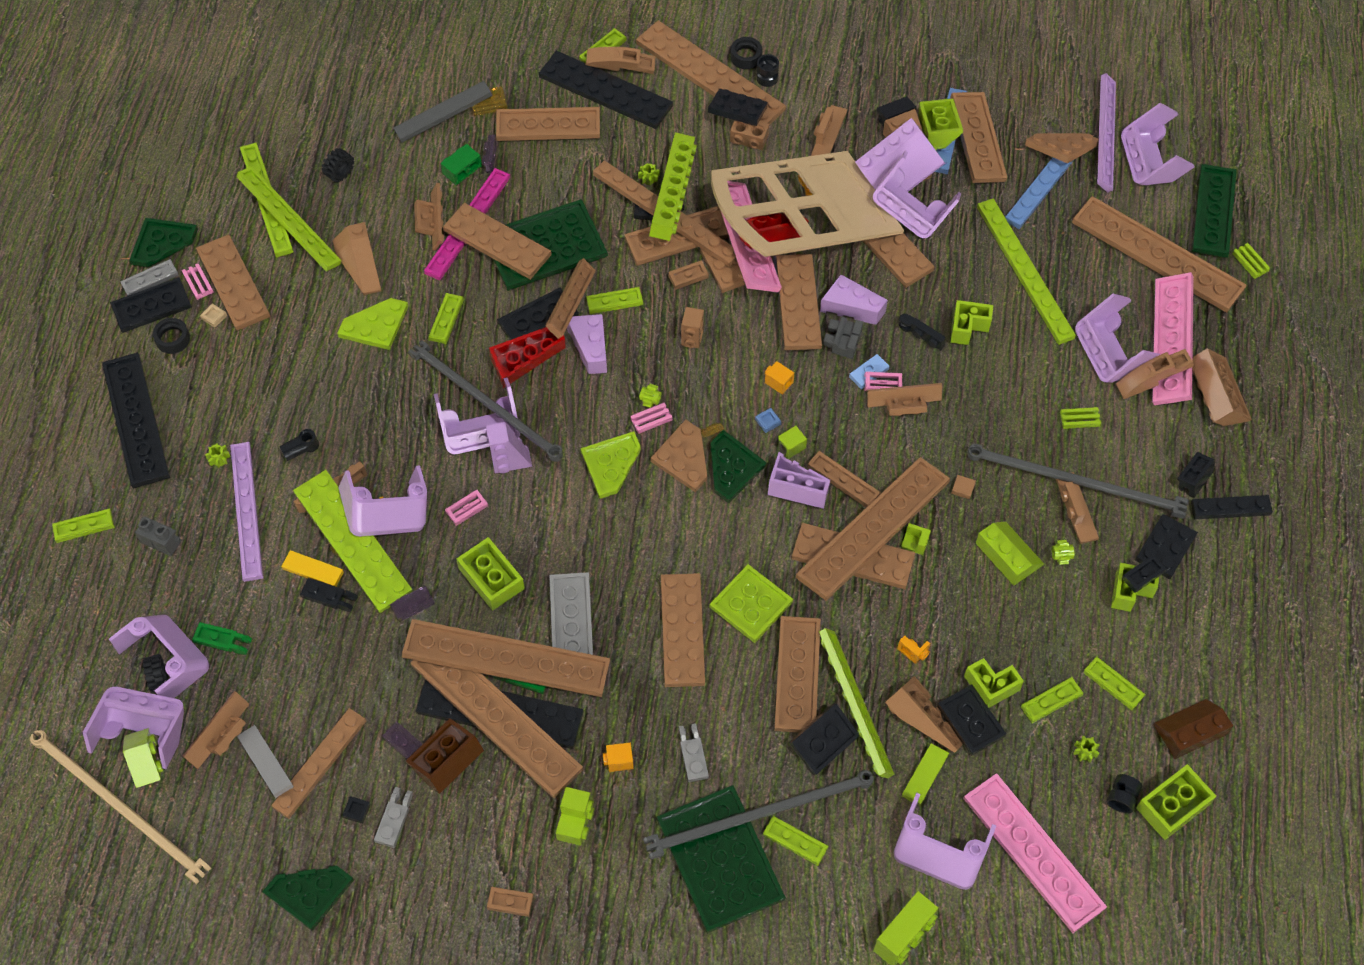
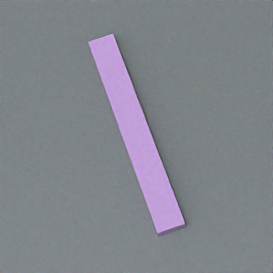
(1106, 133)
(246, 512)

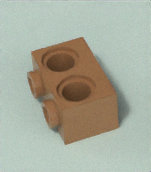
(749, 135)
(692, 327)

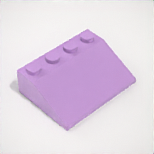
(919, 162)

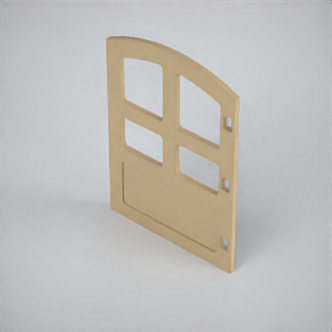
(835, 187)

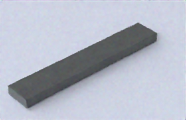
(442, 111)

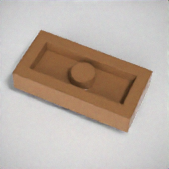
(688, 275)
(510, 901)

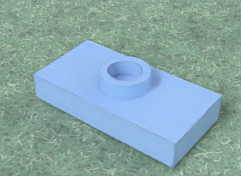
(875, 364)

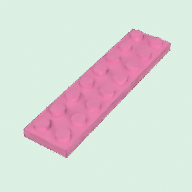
(755, 268)
(1174, 333)
(1035, 853)

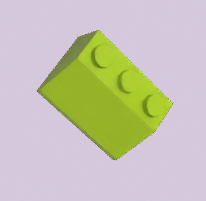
(940, 122)
(1008, 552)

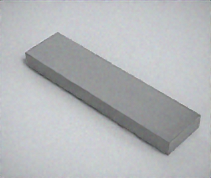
(265, 761)

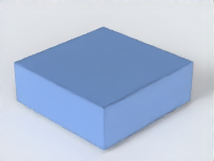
(768, 420)

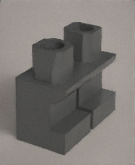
(846, 337)
(157, 536)

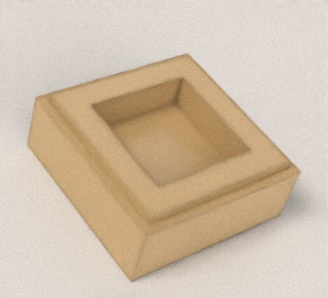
(213, 315)

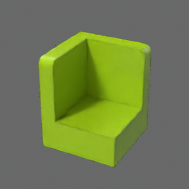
(793, 441)
(916, 539)

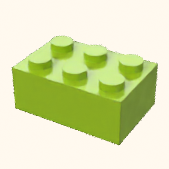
(490, 573)
(1176, 802)
(906, 930)

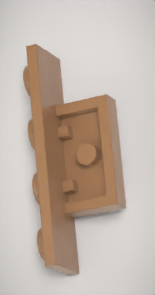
(828, 129)
(428, 217)
(905, 398)
(1077, 511)
(218, 732)

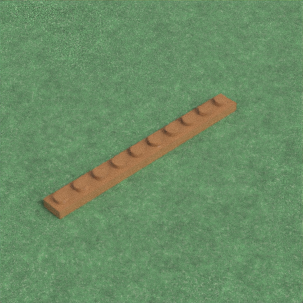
(647, 200)

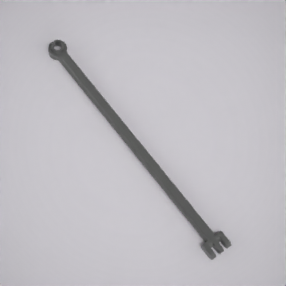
(424, 353)
(1177, 506)
(679, 838)

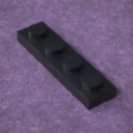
(1231, 507)

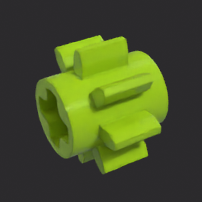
(648, 174)
(650, 395)
(217, 455)
(1063, 552)
(1089, 744)

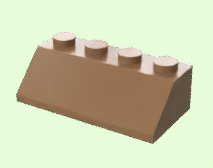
(1219, 389)

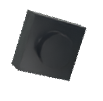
(356, 809)

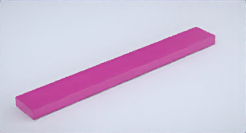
(452, 246)

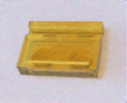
(492, 103)

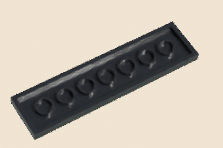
(606, 89)
(135, 420)
(555, 719)

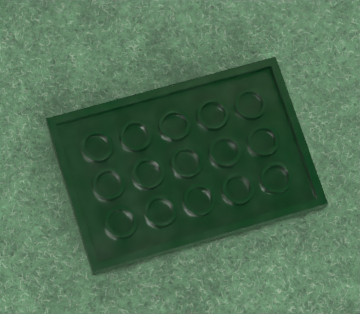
(564, 231)
(725, 869)

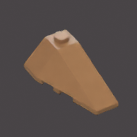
(356, 255)
(913, 706)

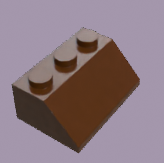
(1193, 727)
(445, 755)

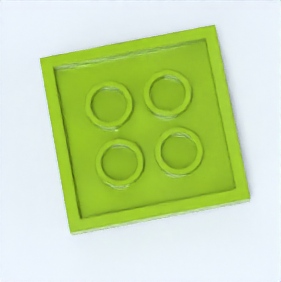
(751, 603)

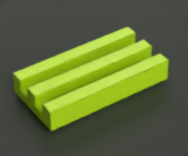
(1253, 260)
(1079, 415)

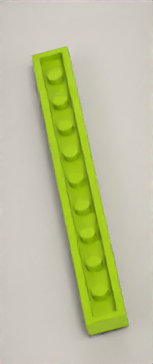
(1026, 272)

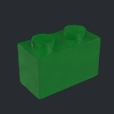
(461, 164)

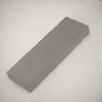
(150, 277)

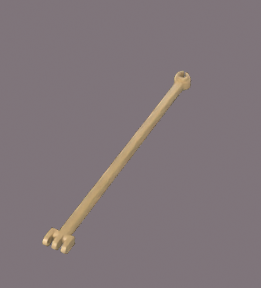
(192, 866)

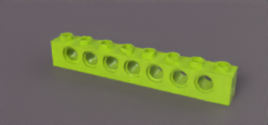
(672, 187)

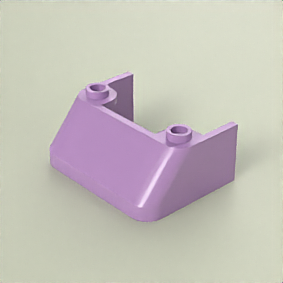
(1142, 151)
(908, 209)
(1101, 344)
(472, 433)
(384, 515)
(187, 662)
(136, 711)
(936, 858)

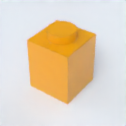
(779, 377)
(618, 757)

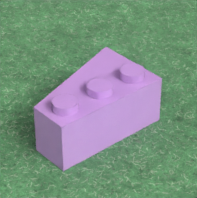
(854, 301)
(589, 339)
(506, 449)
(797, 483)

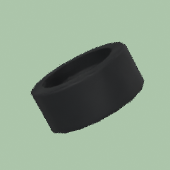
(745, 43)
(175, 346)

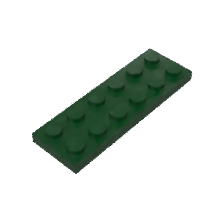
(1214, 210)

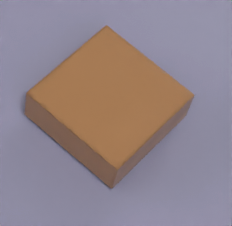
(963, 487)

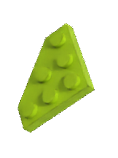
(376, 324)
(611, 462)

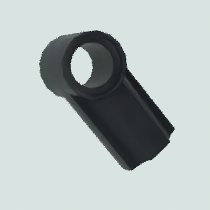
(299, 445)

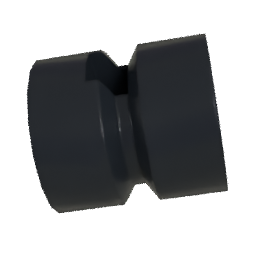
(767, 70)
(1124, 793)

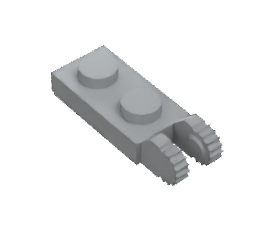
(693, 755)
(393, 819)

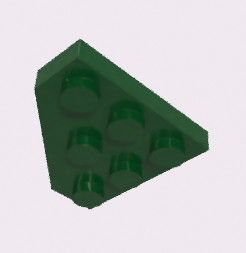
(161, 239)
(732, 466)
(309, 893)

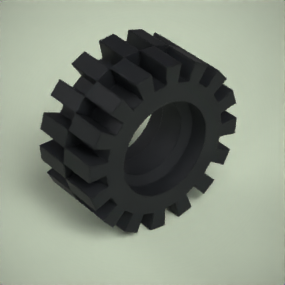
(337, 165)
(154, 671)

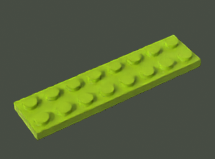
(360, 554)

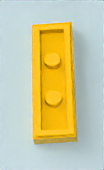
(312, 568)

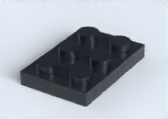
(737, 107)
(1168, 543)
(971, 720)
(824, 739)

